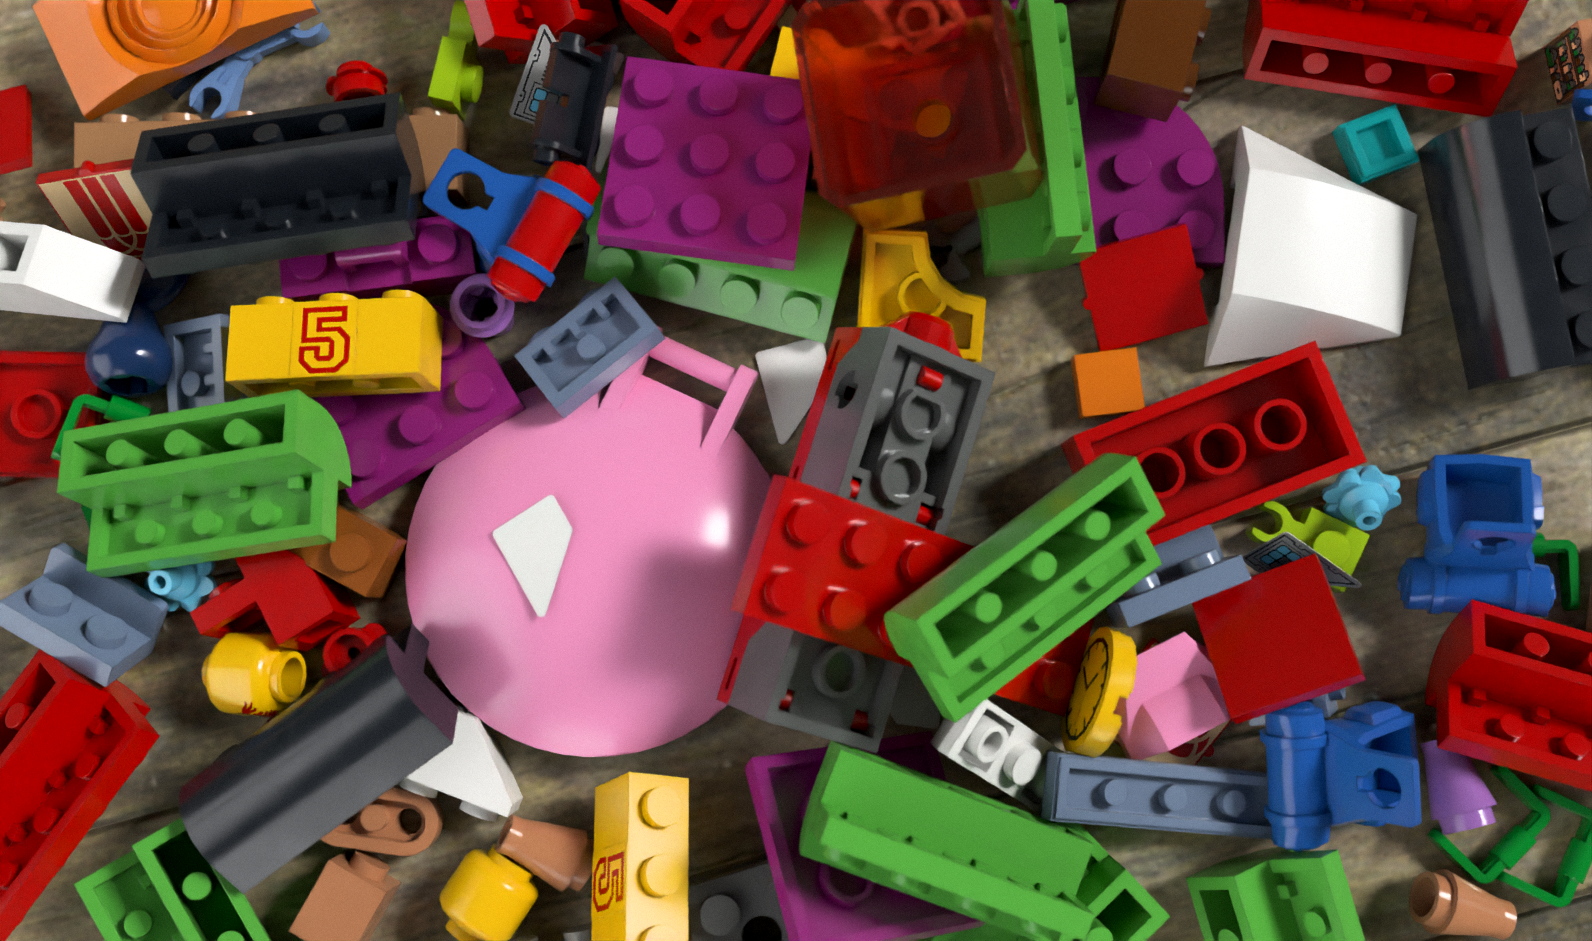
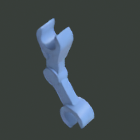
(230, 77)

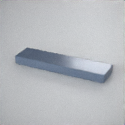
(1155, 795)

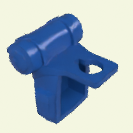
(1478, 537)
(1339, 771)

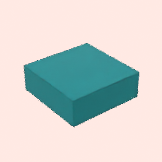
(1375, 145)

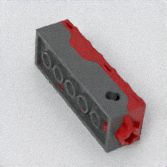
(890, 434)

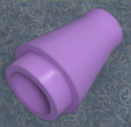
(472, 300)
(1456, 790)

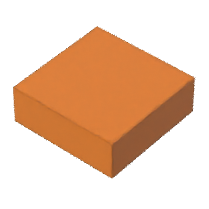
(1107, 383)

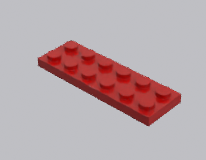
(842, 565)

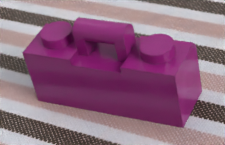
(428, 265)

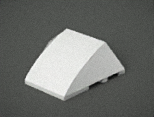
(1306, 258)

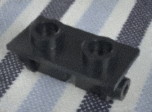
(584, 81)

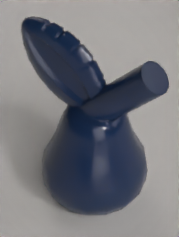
(134, 355)

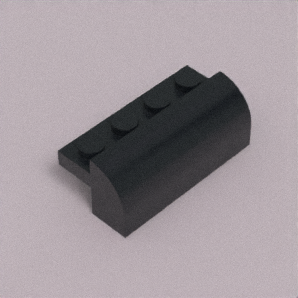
(279, 185)
(1514, 243)
(319, 761)

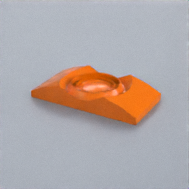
(136, 46)

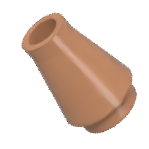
(549, 851)
(1457, 907)

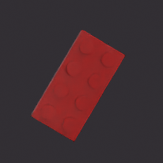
(1232, 441)

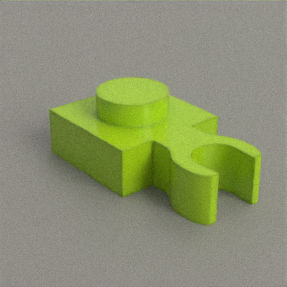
(457, 71)
(1319, 531)

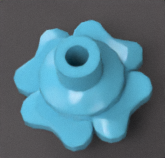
(1362, 496)
(182, 585)

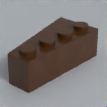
(1151, 56)

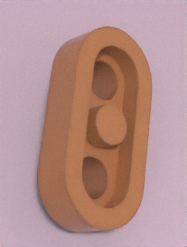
(381, 827)

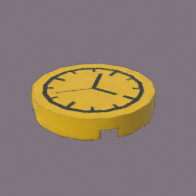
(1103, 677)

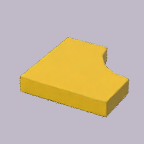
(903, 278)

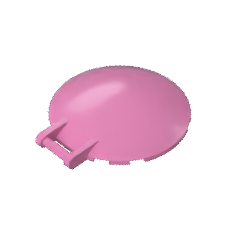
(647, 584)

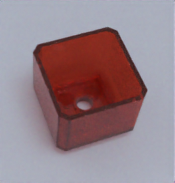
(871, 74)

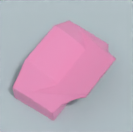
(1171, 699)

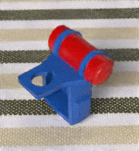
(524, 225)

